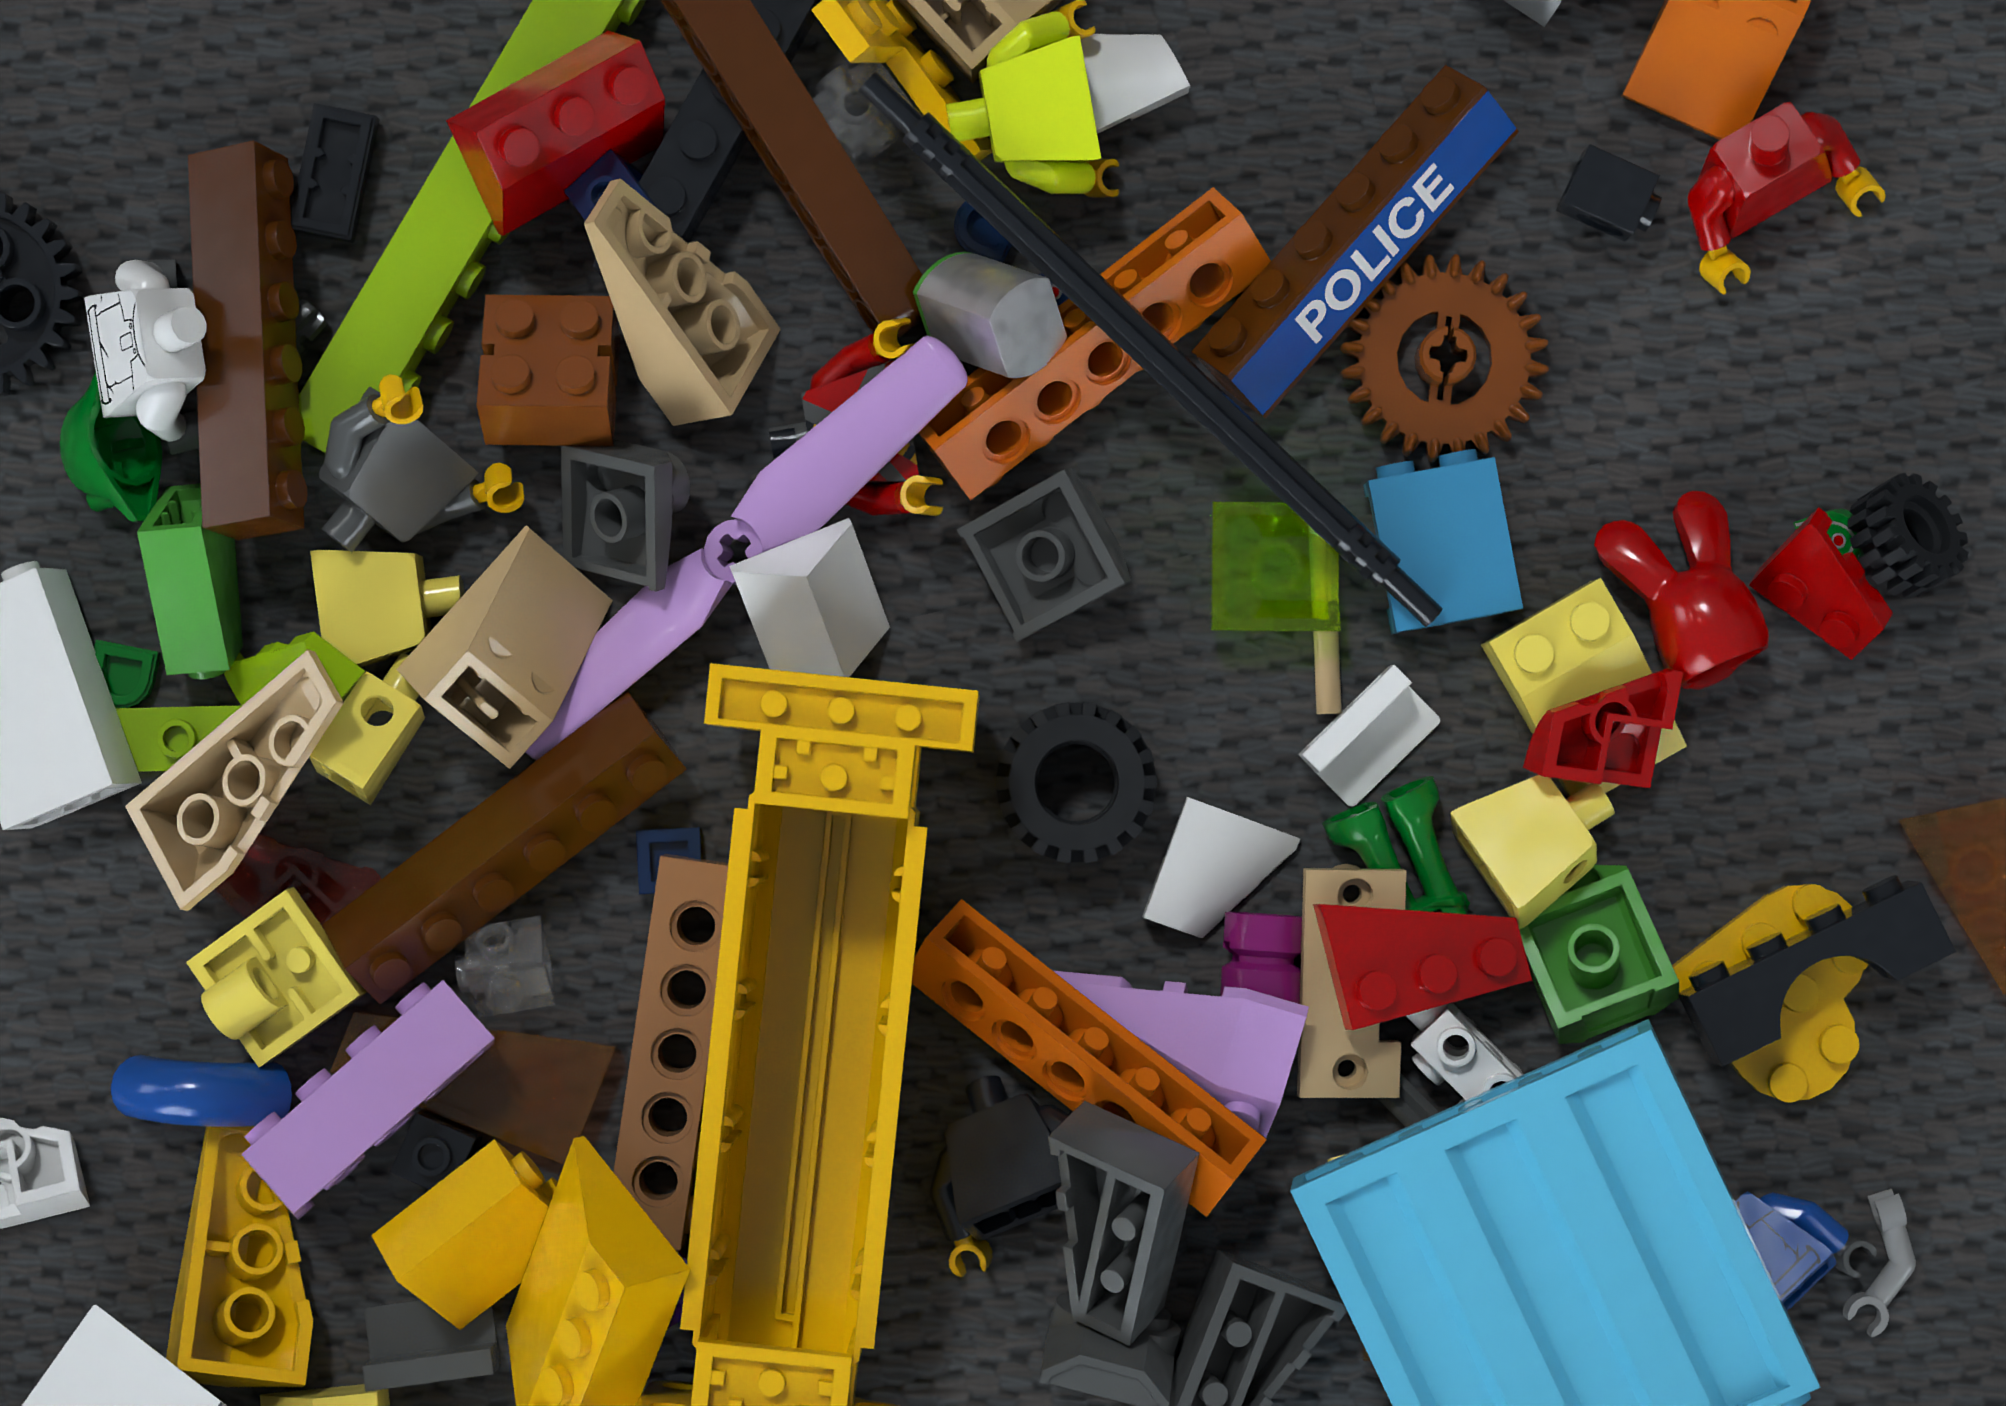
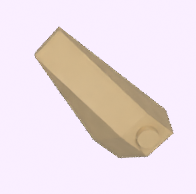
(684, 320)
(224, 790)

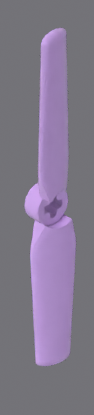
(783, 503)

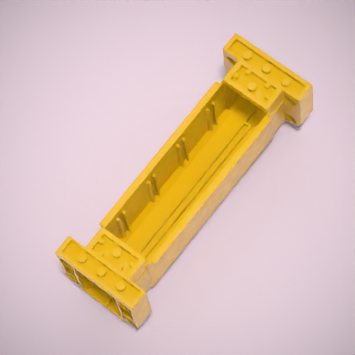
(807, 1033)

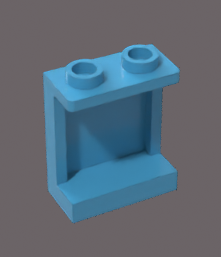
(1449, 537)

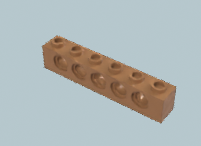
(641, 1141)

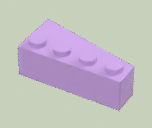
(367, 1096)

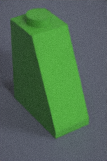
(191, 586)

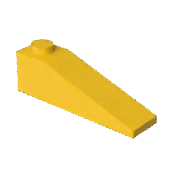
(240, 1282)

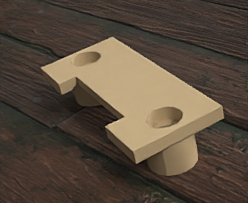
(1324, 1038)

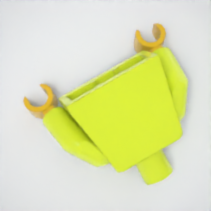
(1039, 107)

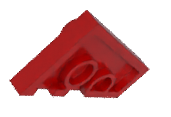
(1415, 960)

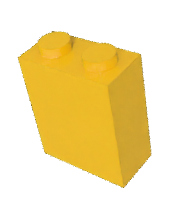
(469, 1234)

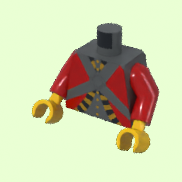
(898, 484)

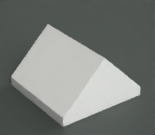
(813, 602)

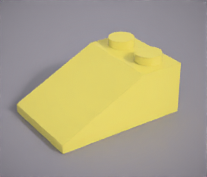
(1569, 654)

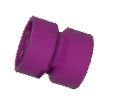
(1263, 953)

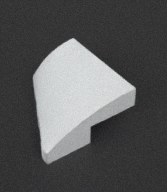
(1130, 76)
(1212, 867)

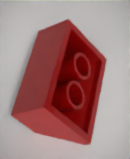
(557, 123)

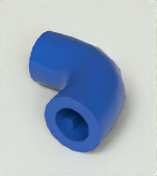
(200, 1091)

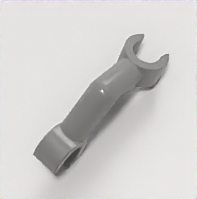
(1891, 1222)

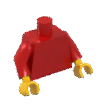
(1764, 172)

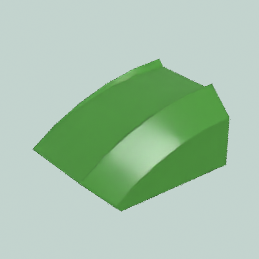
(1598, 957)

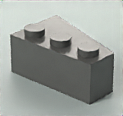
(1124, 1217)

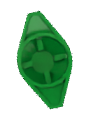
(111, 458)

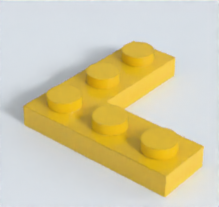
(883, 34)

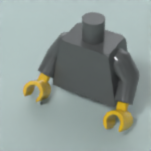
(401, 472)

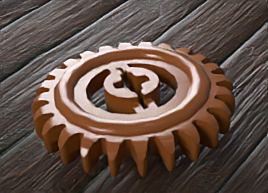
(1450, 297)

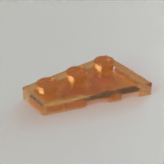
(1968, 863)

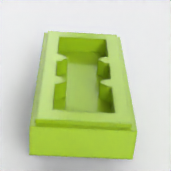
(166, 734)

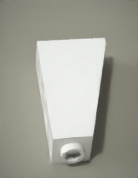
(56, 711)

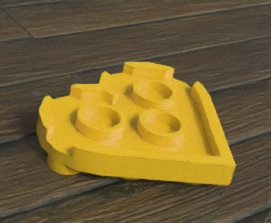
(1814, 1019)

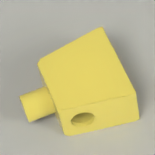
(378, 602)
(361, 754)
(1531, 841)

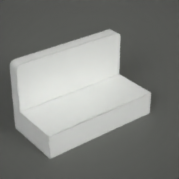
(1370, 736)

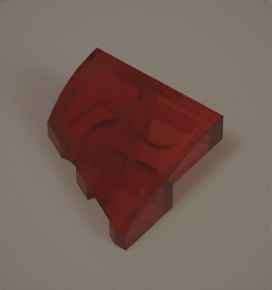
(274, 867)

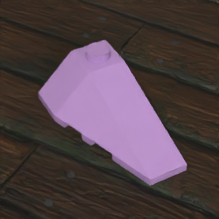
(1227, 1045)

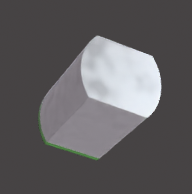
(991, 313)

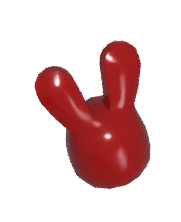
(1699, 616)

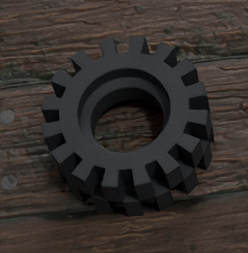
(1908, 535)

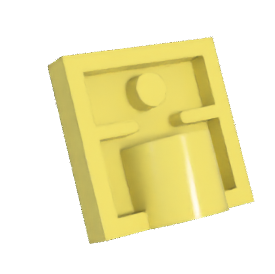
(273, 978)

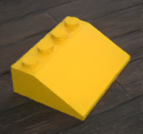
(592, 1293)

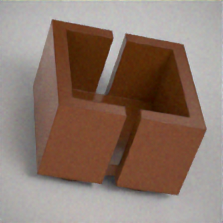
(545, 370)

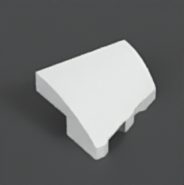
(38, 1174)

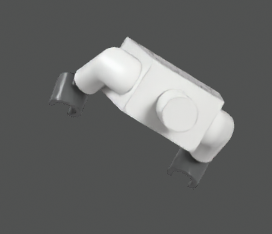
(149, 350)

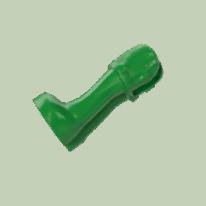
(1411, 813)

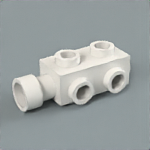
(1466, 1068)

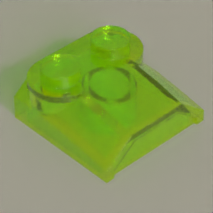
(1270, 571)

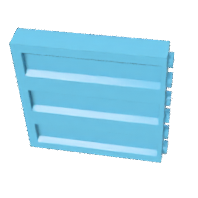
(1556, 1248)

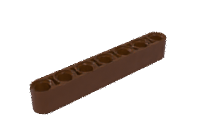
(802, 156)

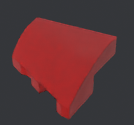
(1607, 733)

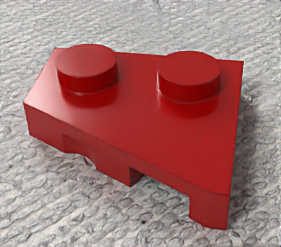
(1823, 588)

